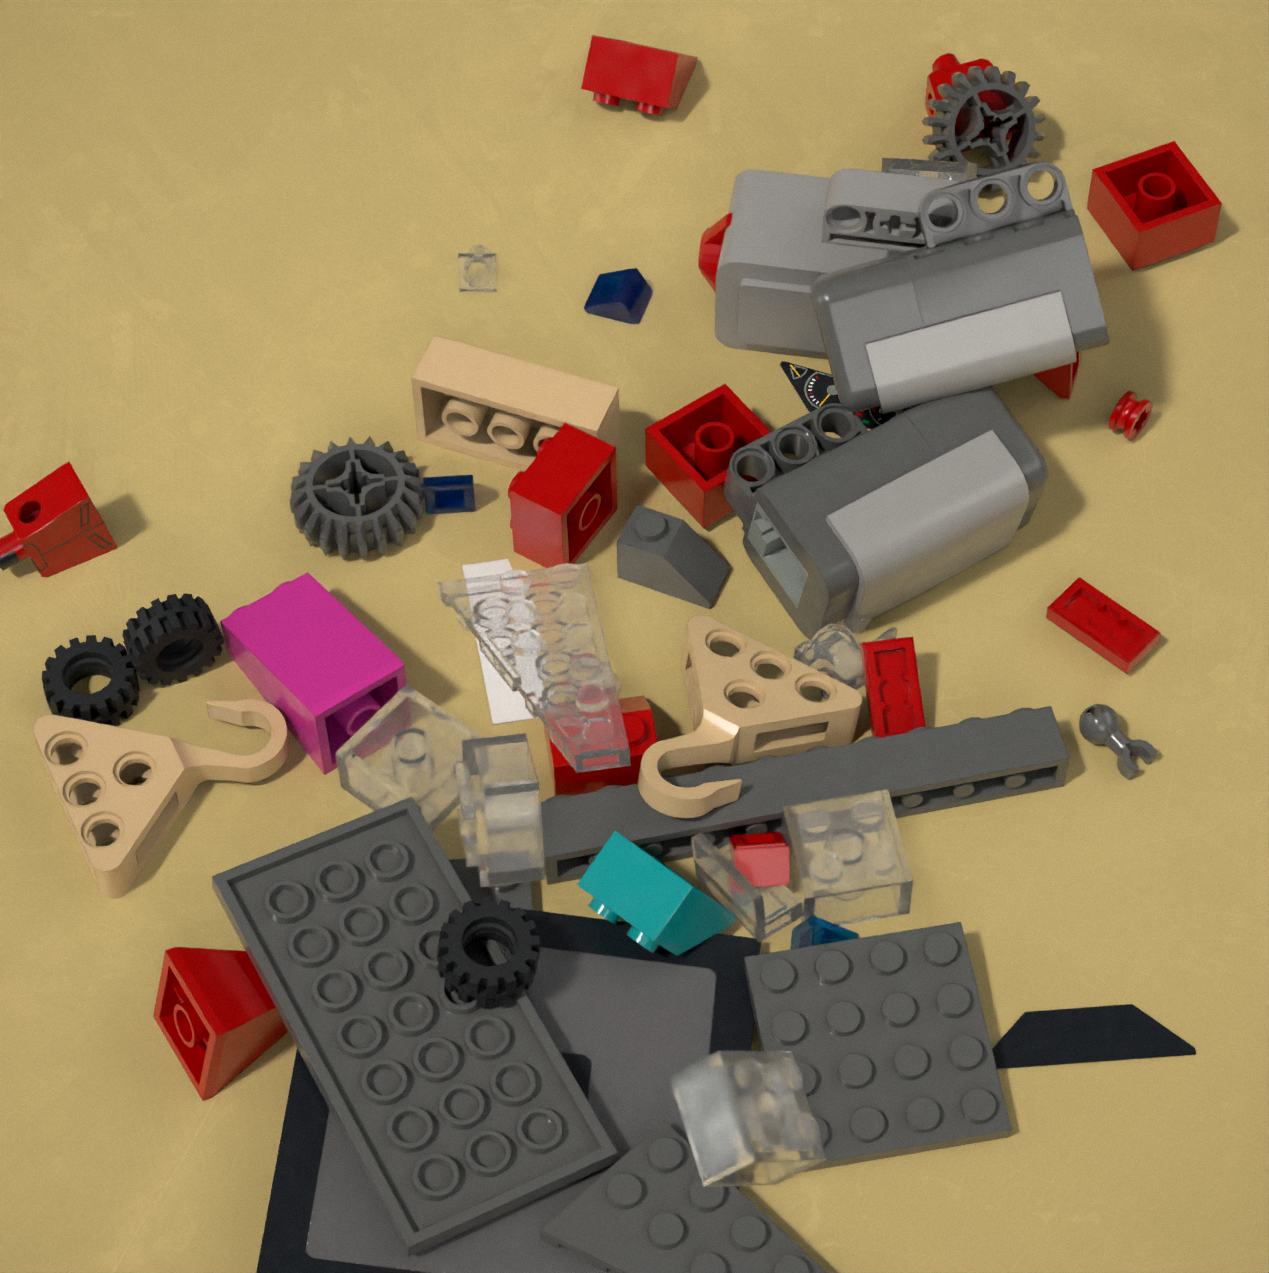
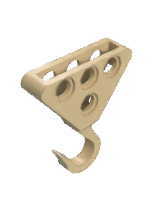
(736, 727)
(142, 814)

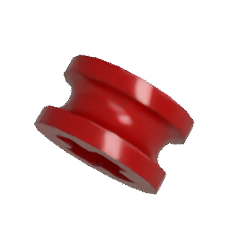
(1130, 415)

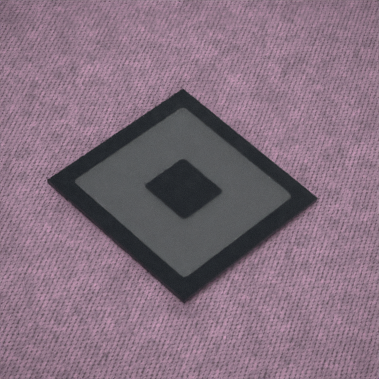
(623, 1030)

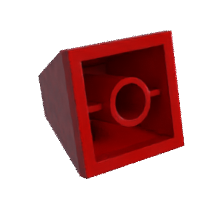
(215, 1014)

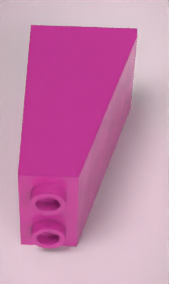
(313, 664)

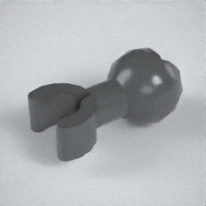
(1104, 728)

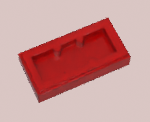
(1103, 625)
(892, 686)

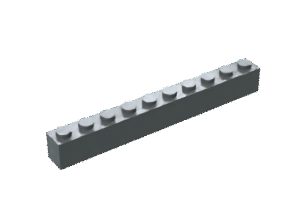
(919, 768)

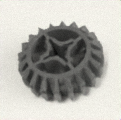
(964, 98)
(387, 494)

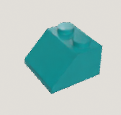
(651, 898)

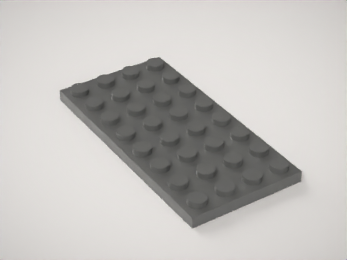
(437, 1098)

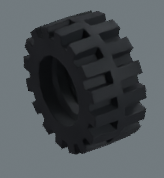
(173, 639)
(87, 660)
(495, 924)

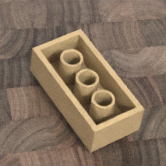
(504, 405)

